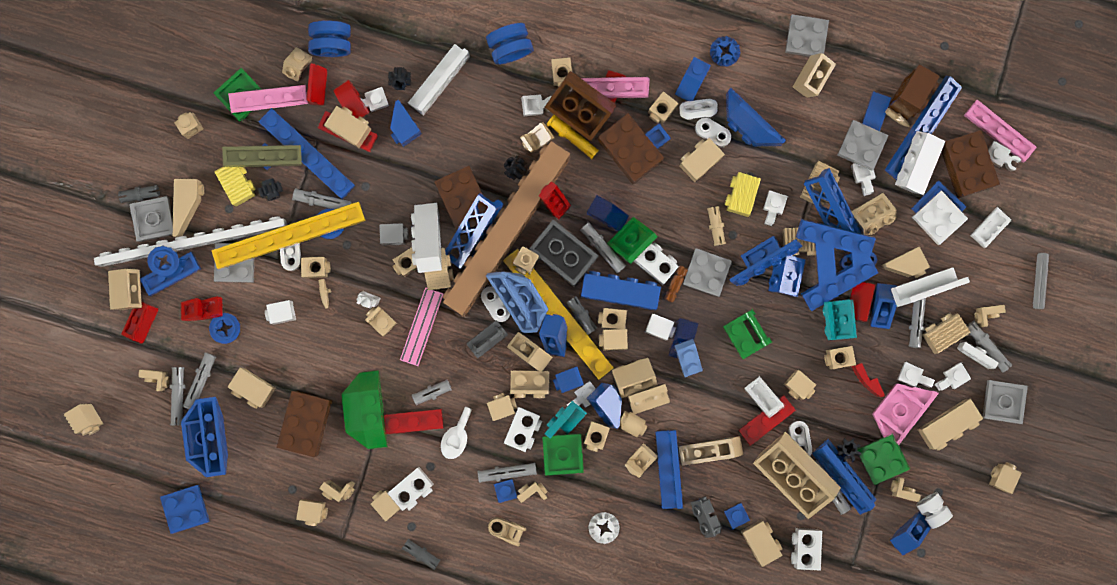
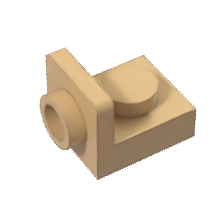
(992, 312)
(380, 320)
(152, 376)
(906, 493)

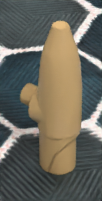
(897, 117)
(324, 293)

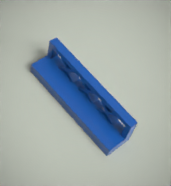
(836, 200)
(479, 232)
(669, 469)
(845, 477)

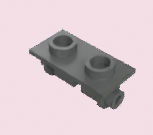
(487, 339)
(708, 525)

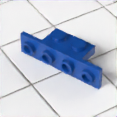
(764, 256)

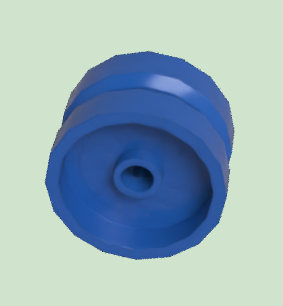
(329, 39)
(509, 43)

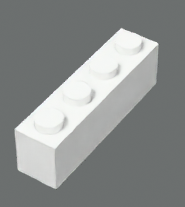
(427, 238)

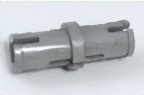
(420, 398)

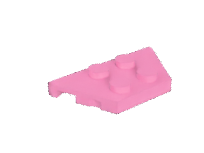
(902, 410)

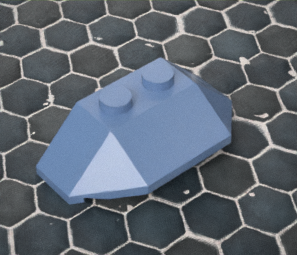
(520, 299)

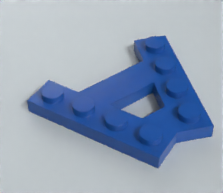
(829, 282)

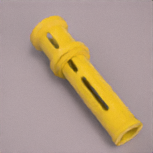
(566, 131)

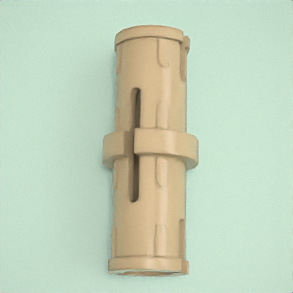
(716, 226)

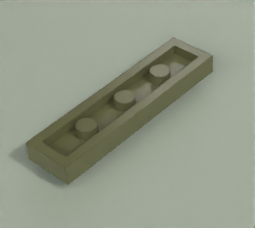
(262, 156)

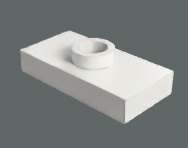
(990, 227)
(978, 355)
(764, 397)

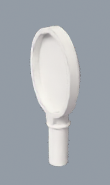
(455, 438)

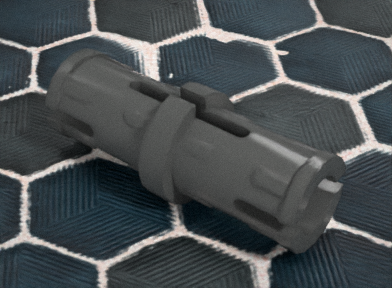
(139, 193)
(581, 315)
(421, 554)

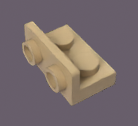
(875, 214)
(529, 383)
(648, 399)

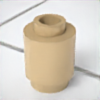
(632, 424)

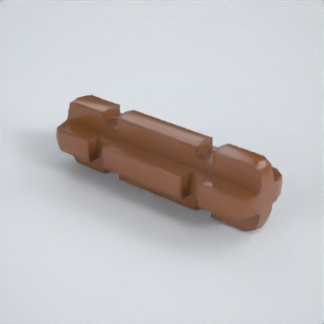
(675, 284)

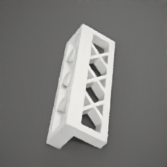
(439, 79)
(927, 287)

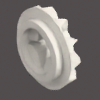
(595, 531)

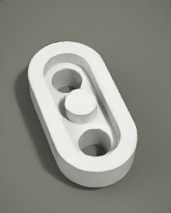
(698, 109)
(713, 132)
(288, 253)
(494, 304)
(802, 439)

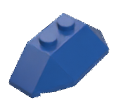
(749, 122)
(205, 437)

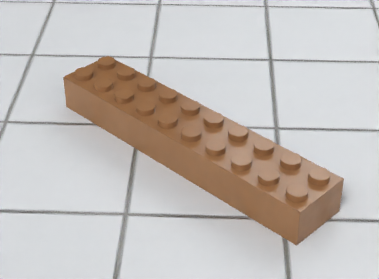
(506, 230)

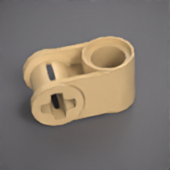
(507, 531)

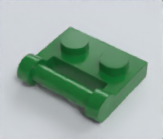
(741, 337)

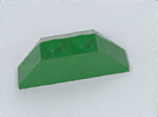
(365, 411)

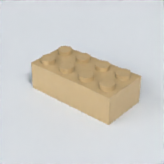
(797, 475)

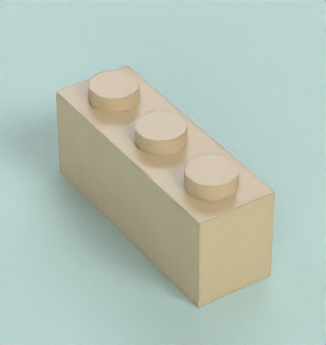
(950, 424)

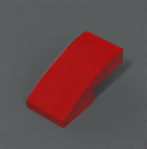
(349, 98)
(201, 309)
(870, 384)

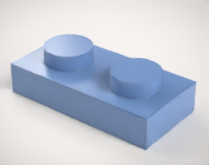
(688, 358)

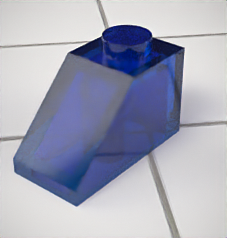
(607, 213)
(684, 331)

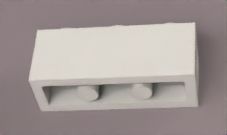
(920, 162)

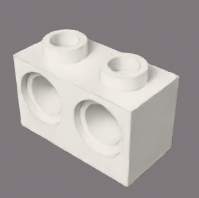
(652, 267)
(518, 428)
(408, 485)
(813, 548)

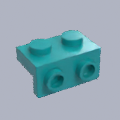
(839, 320)
(566, 419)

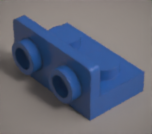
(787, 276)

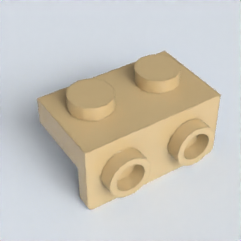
(333, 491)

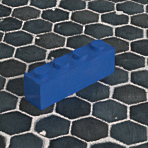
(621, 292)

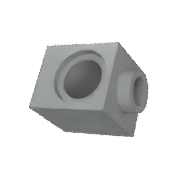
(393, 234)

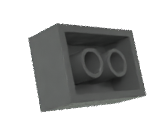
(563, 253)

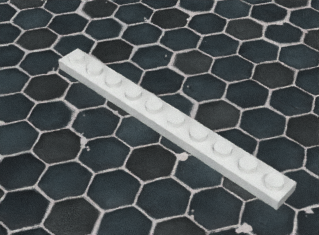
(198, 240)

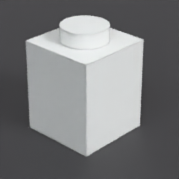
(280, 312)
(660, 327)

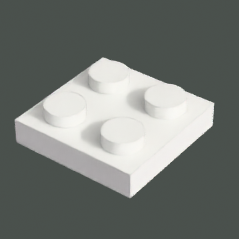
(939, 218)

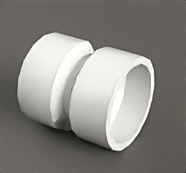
(934, 510)

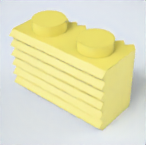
(236, 184)
(742, 194)

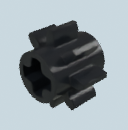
(399, 78)
(515, 168)
(270, 189)
(843, 450)

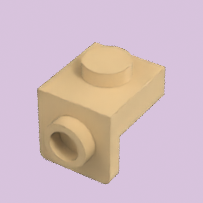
(296, 63)
(537, 138)
(525, 261)
(640, 460)
(526, 491)

